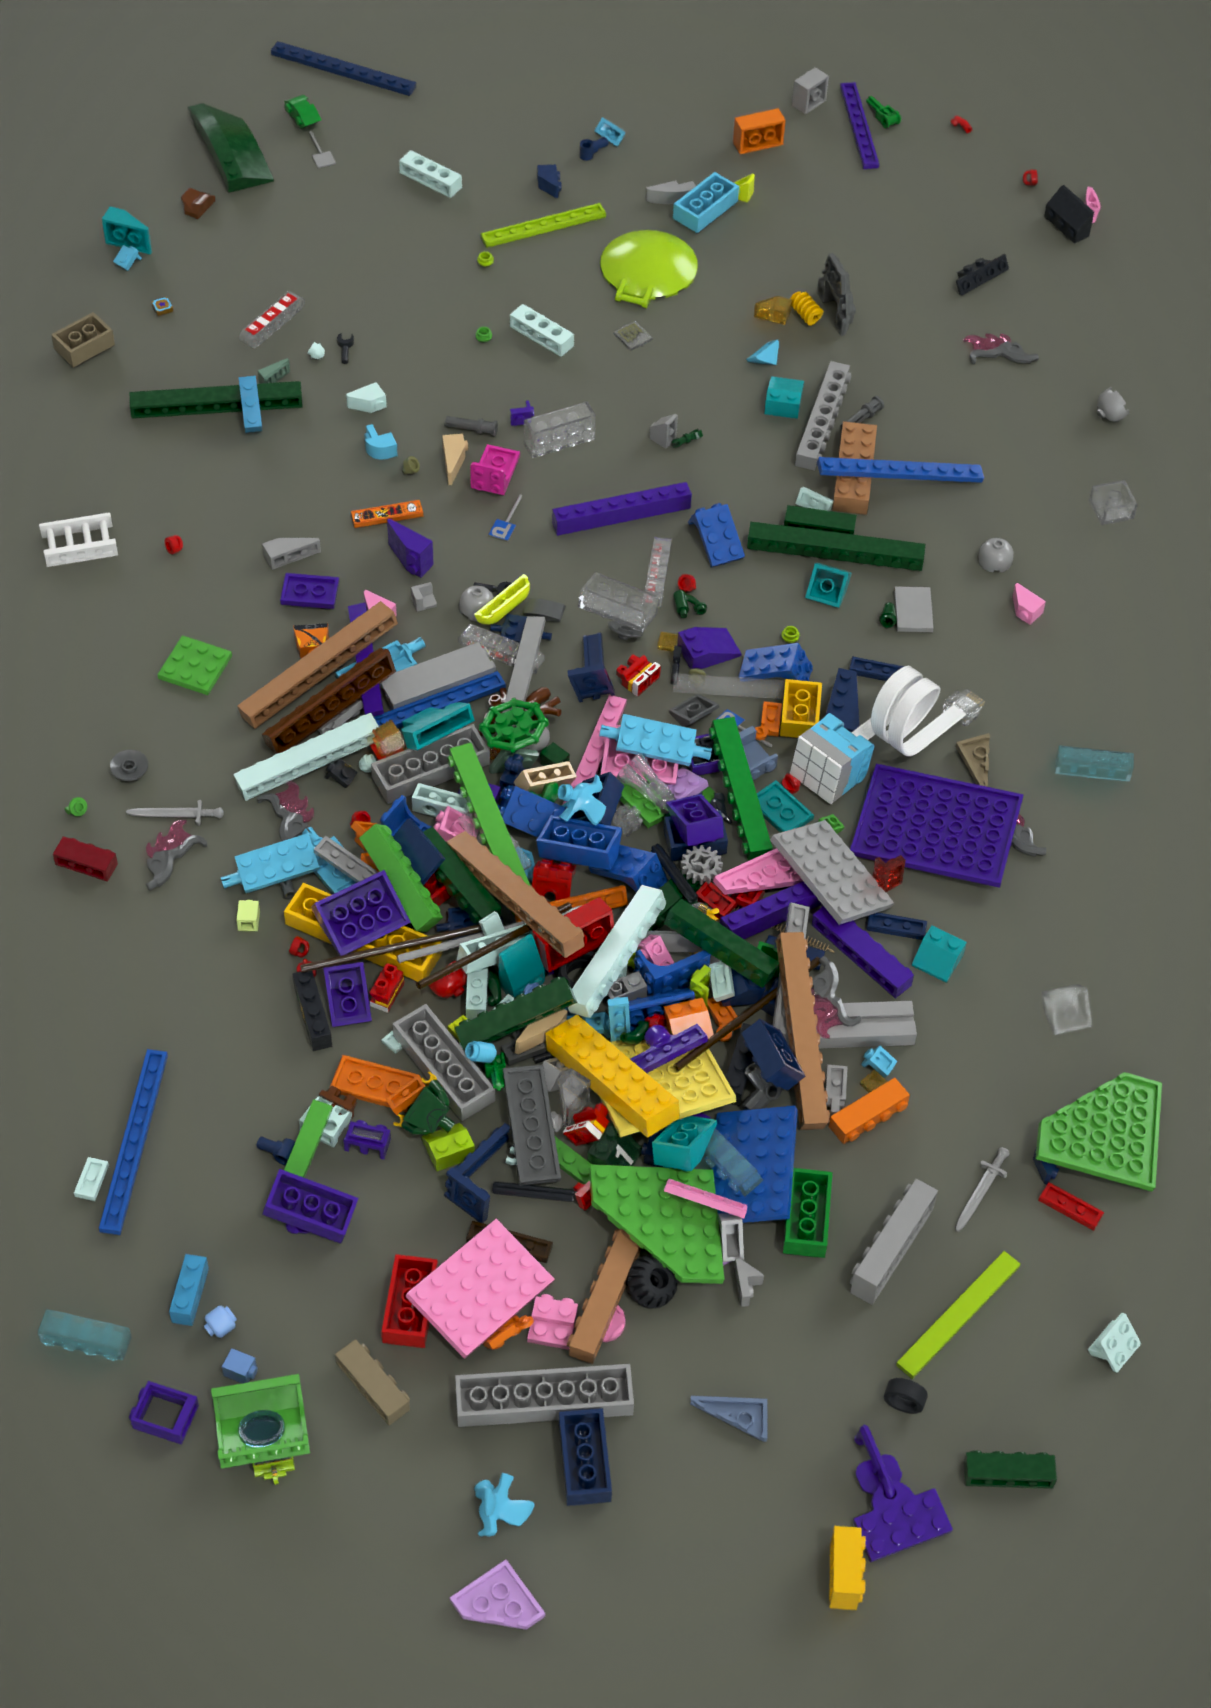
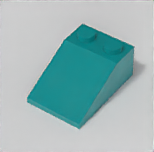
(124, 229)
(784, 397)
(520, 966)
(683, 1143)

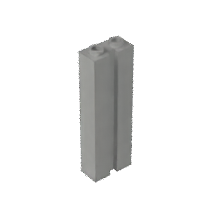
(436, 675)
(880, 1025)

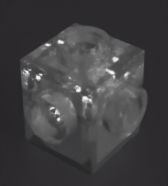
(627, 819)

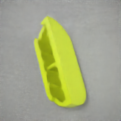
(504, 602)

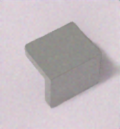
(423, 596)

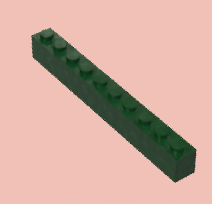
(212, 400)
(836, 546)

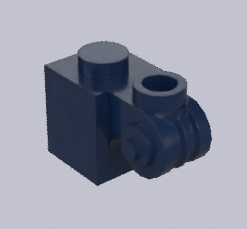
(513, 768)

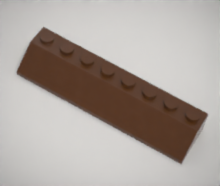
(329, 701)

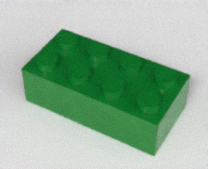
(809, 1213)

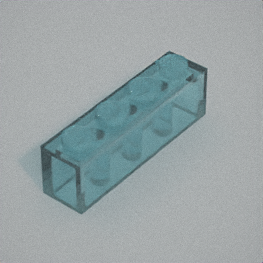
(1094, 763)
(731, 1165)
(84, 1335)

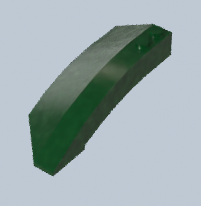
(231, 147)

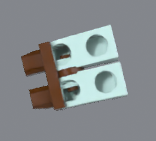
(340, 1116)

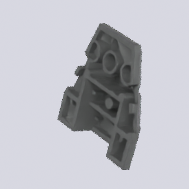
(836, 287)

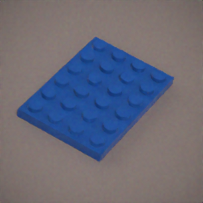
(768, 1144)

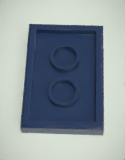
(419, 850)

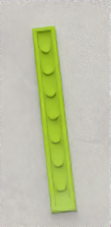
(543, 225)
(958, 1315)

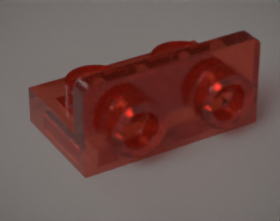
(889, 874)

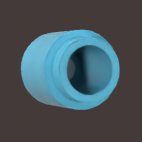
(480, 1051)

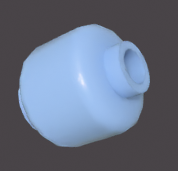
(220, 1321)

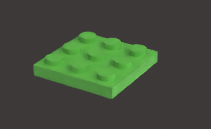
(195, 665)

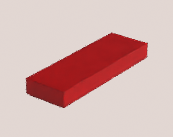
(1071, 1206)

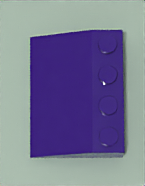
(360, 913)

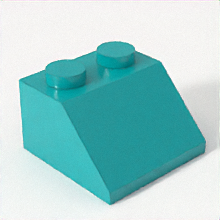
(828, 584)
(939, 954)

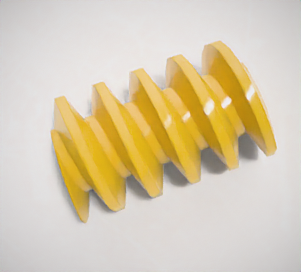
(806, 307)

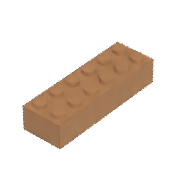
(850, 492)

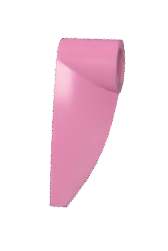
(1092, 202)

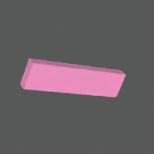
(706, 1198)

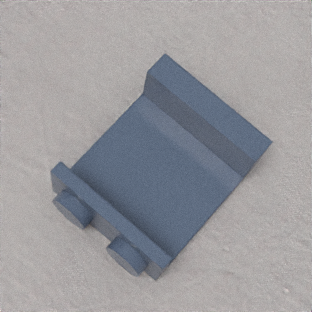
(757, 758)

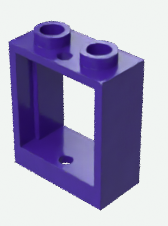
(188, 1401)

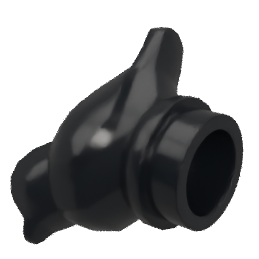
(718, 803)

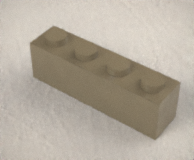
(373, 1382)

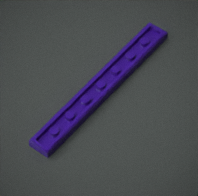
(859, 125)
(372, 698)

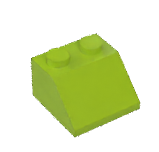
(448, 1148)

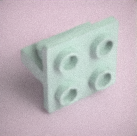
(1116, 1343)

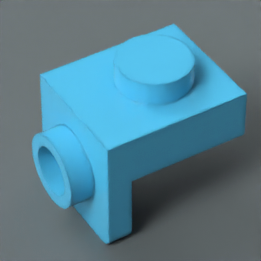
(126, 257)

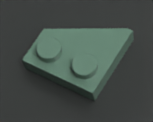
(528, 755)

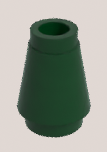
(888, 615)

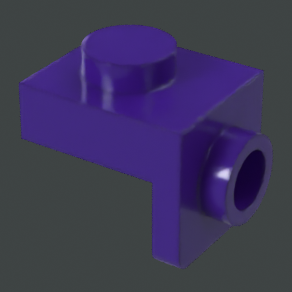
(518, 415)

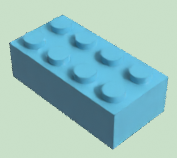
(706, 202)

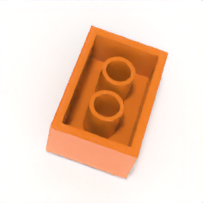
(759, 131)

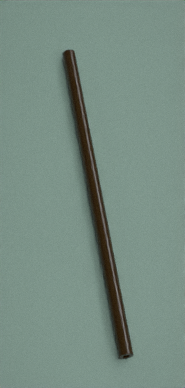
(390, 948)
(481, 952)
(734, 1024)

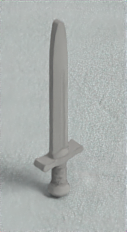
(178, 812)
(983, 1186)

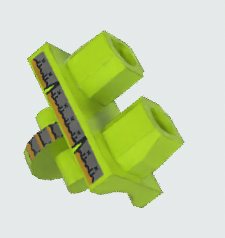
(274, 1468)

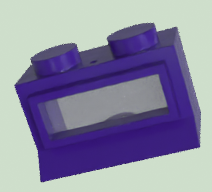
(368, 1137)

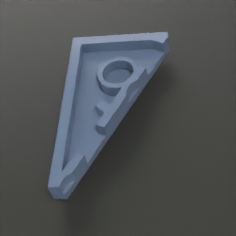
(742, 1413)

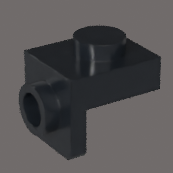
(341, 772)

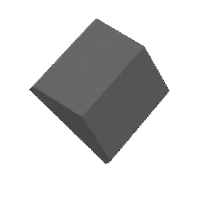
(693, 709)

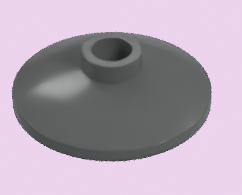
(624, 631)
(129, 759)

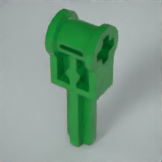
(884, 114)
(494, 1071)

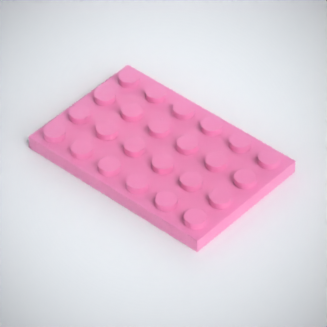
(480, 1288)

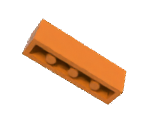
(869, 1111)

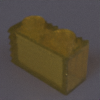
(388, 739)

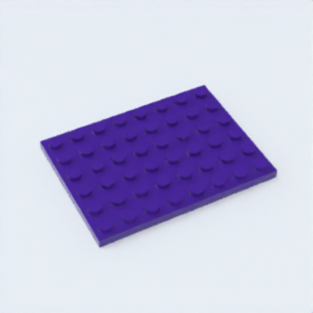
(937, 824)

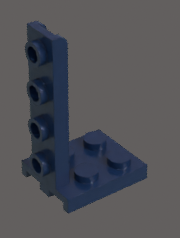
(593, 678)
(461, 1188)

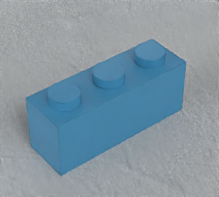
(250, 404)
(189, 1290)

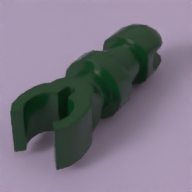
(686, 438)

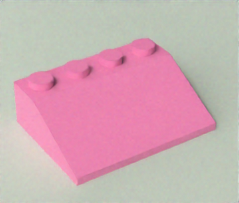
(615, 760)

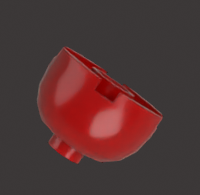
(450, 985)

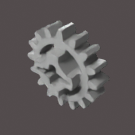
(701, 864)

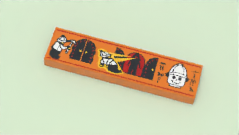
(381, 514)

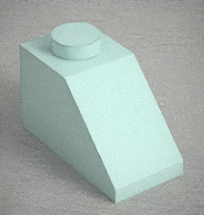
(367, 399)

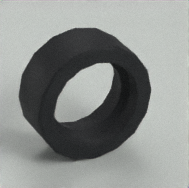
(905, 1395)

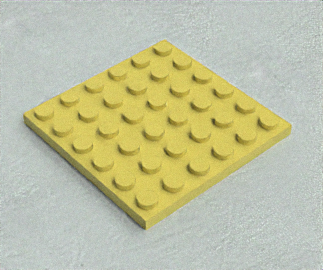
(696, 1086)

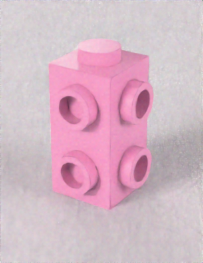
(655, 950)

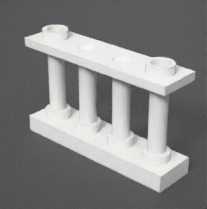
(79, 552)

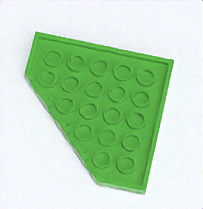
(1108, 1132)
(671, 1228)

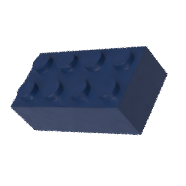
(585, 1457)

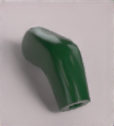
(495, 988)
(637, 1035)

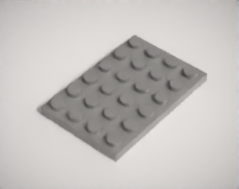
(832, 871)

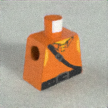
(309, 637)

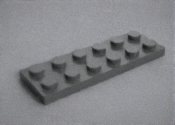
(531, 1125)

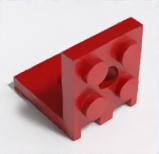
(553, 878)

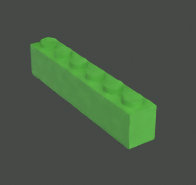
(412, 894)

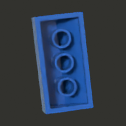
(579, 842)
(648, 1006)

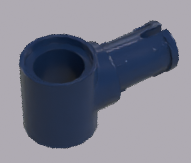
(589, 147)
(280, 1150)

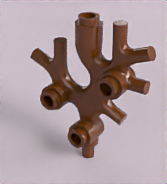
(540, 696)

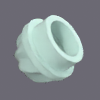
(316, 351)
(365, 762)

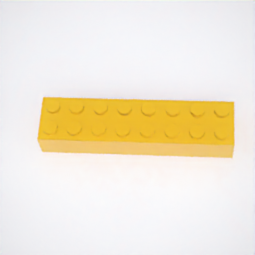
(301, 917)
(613, 1075)

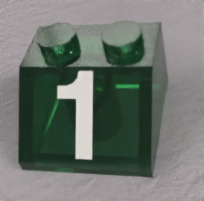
(613, 1149)

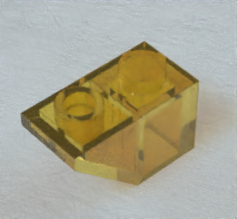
(774, 309)

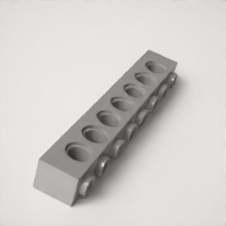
(823, 415)

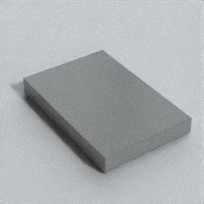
(913, 609)

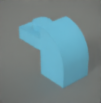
(379, 446)

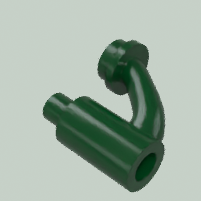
(681, 604)

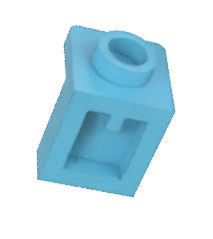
(599, 1022)
(879, 1060)

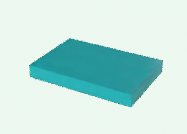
(782, 808)

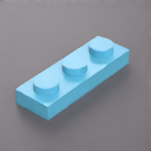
(618, 1017)

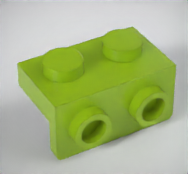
(700, 983)

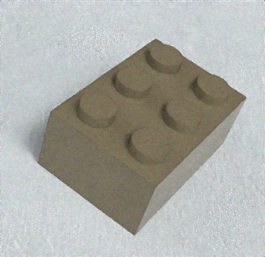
(83, 339)

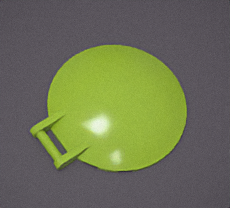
(648, 266)

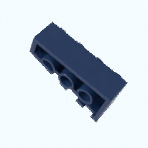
(844, 699)

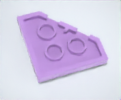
(498, 1599)

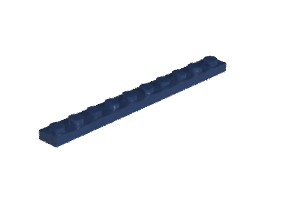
(343, 68)

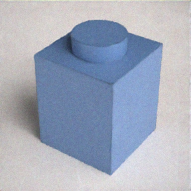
(239, 1366)

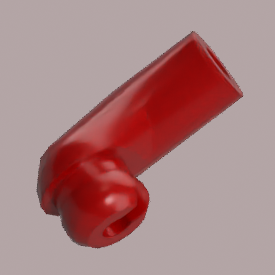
(963, 123)

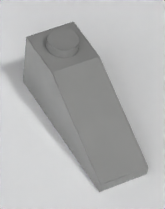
(288, 550)

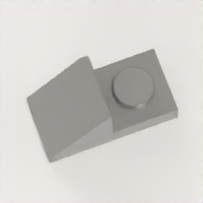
(746, 1278)

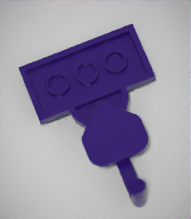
(896, 1521)

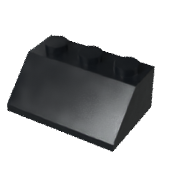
(1069, 214)

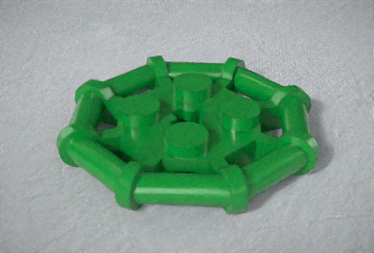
(519, 736)

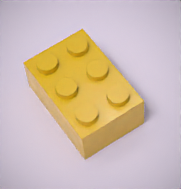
(800, 707)
(846, 1568)

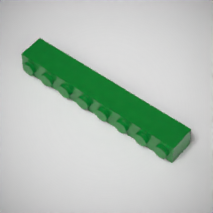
(740, 787)

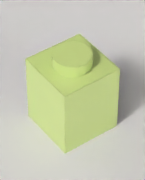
(248, 915)

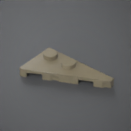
(976, 757)

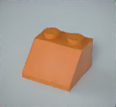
(687, 1014)

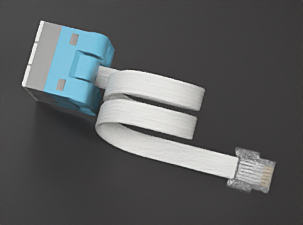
(835, 759)

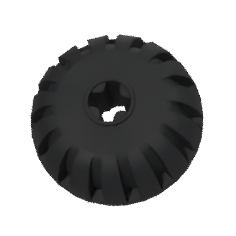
(651, 1283)

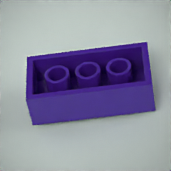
(310, 1206)

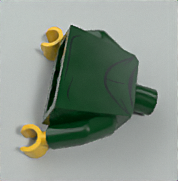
(427, 1110)

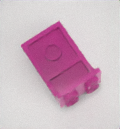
(494, 469)

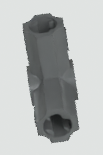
(760, 1096)

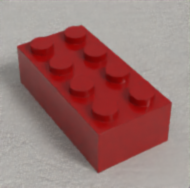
(596, 923)
(402, 1320)

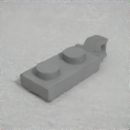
(342, 717)
(836, 1087)

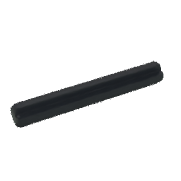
(675, 874)
(533, 1191)

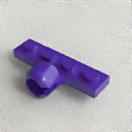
(667, 1047)

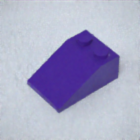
(411, 548)
(707, 646)
(696, 820)
(347, 994)

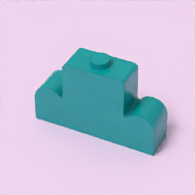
(434, 724)

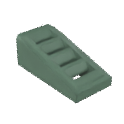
(274, 372)

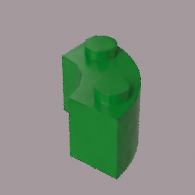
(303, 112)

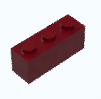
(85, 858)

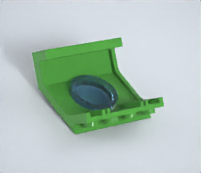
(260, 1421)

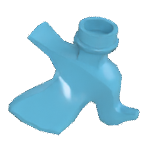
(581, 799)
(498, 1506)

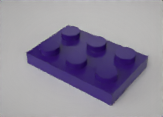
(309, 591)

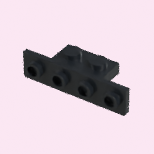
(980, 272)

